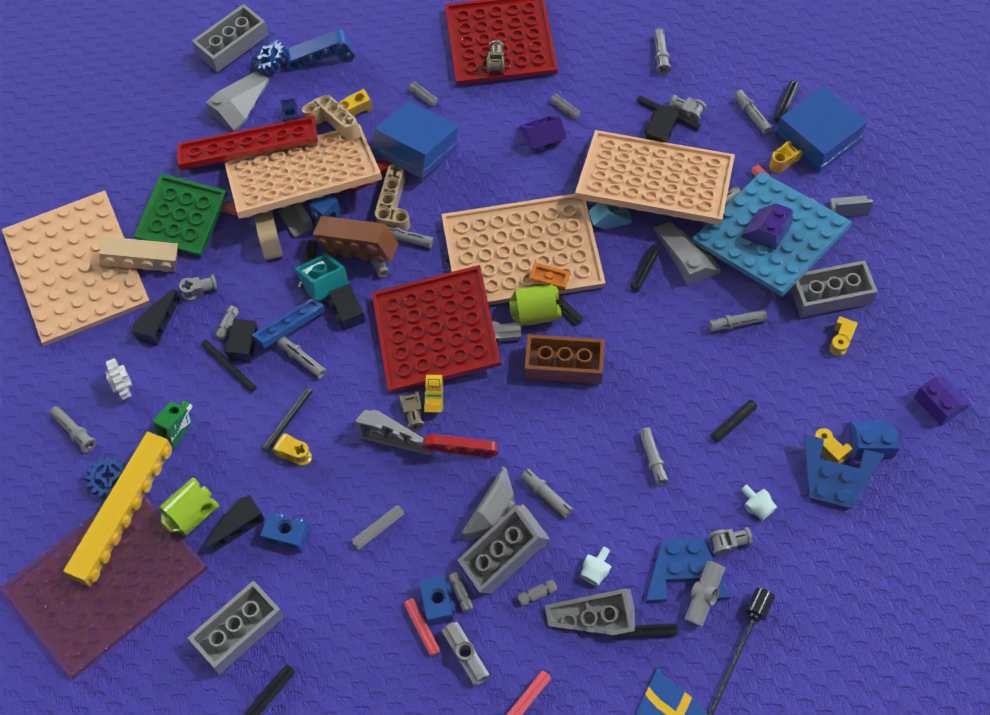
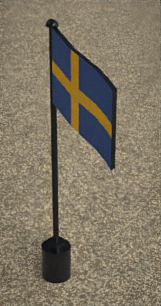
(668, 699)

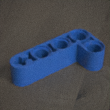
(320, 48)

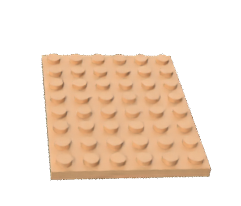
(300, 173)
(656, 177)
(516, 235)
(63, 272)

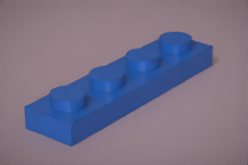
(288, 322)

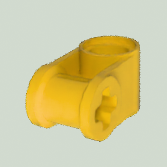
(784, 157)
(292, 450)

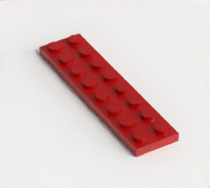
(247, 143)

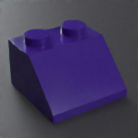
(543, 132)
(769, 225)
(941, 399)

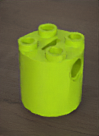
(535, 305)
(187, 508)

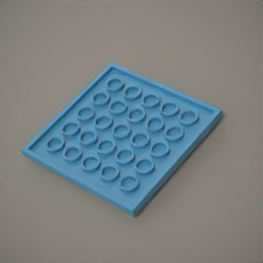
(807, 240)

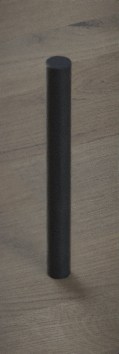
(681, 118)
(229, 366)
(287, 419)

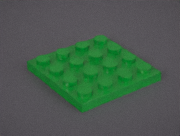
(181, 214)

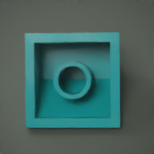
(321, 276)

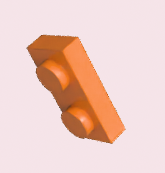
(549, 275)

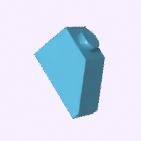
(609, 216)

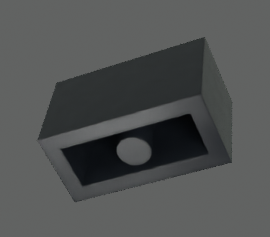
(662, 124)
(346, 306)
(241, 343)

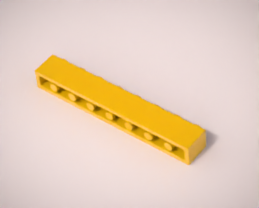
(118, 509)

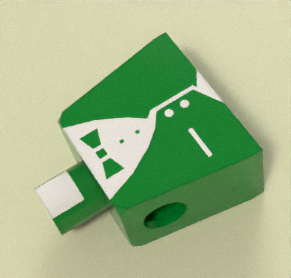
(173, 422)

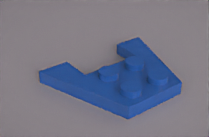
(834, 481)
(680, 562)

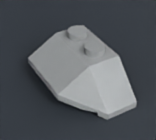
(492, 508)

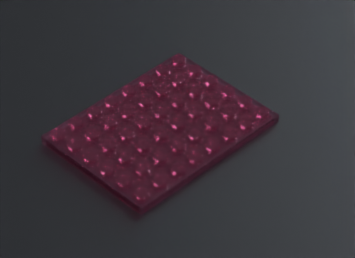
(87, 621)

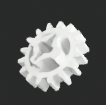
(118, 379)

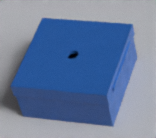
(821, 129)
(415, 139)

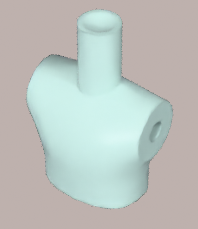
(759, 503)
(595, 568)

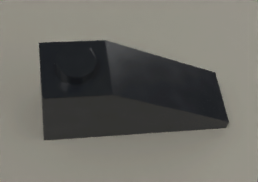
(155, 319)
(237, 521)

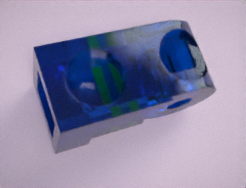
(289, 110)

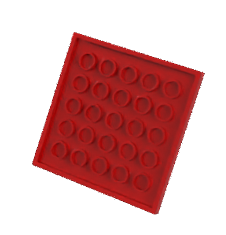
(517, 23)
(435, 328)

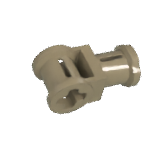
(495, 57)
(412, 408)

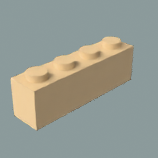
(138, 254)

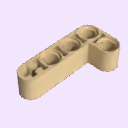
(329, 110)
(391, 194)
(268, 235)

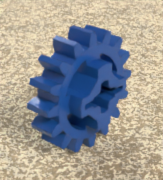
(270, 56)
(100, 477)

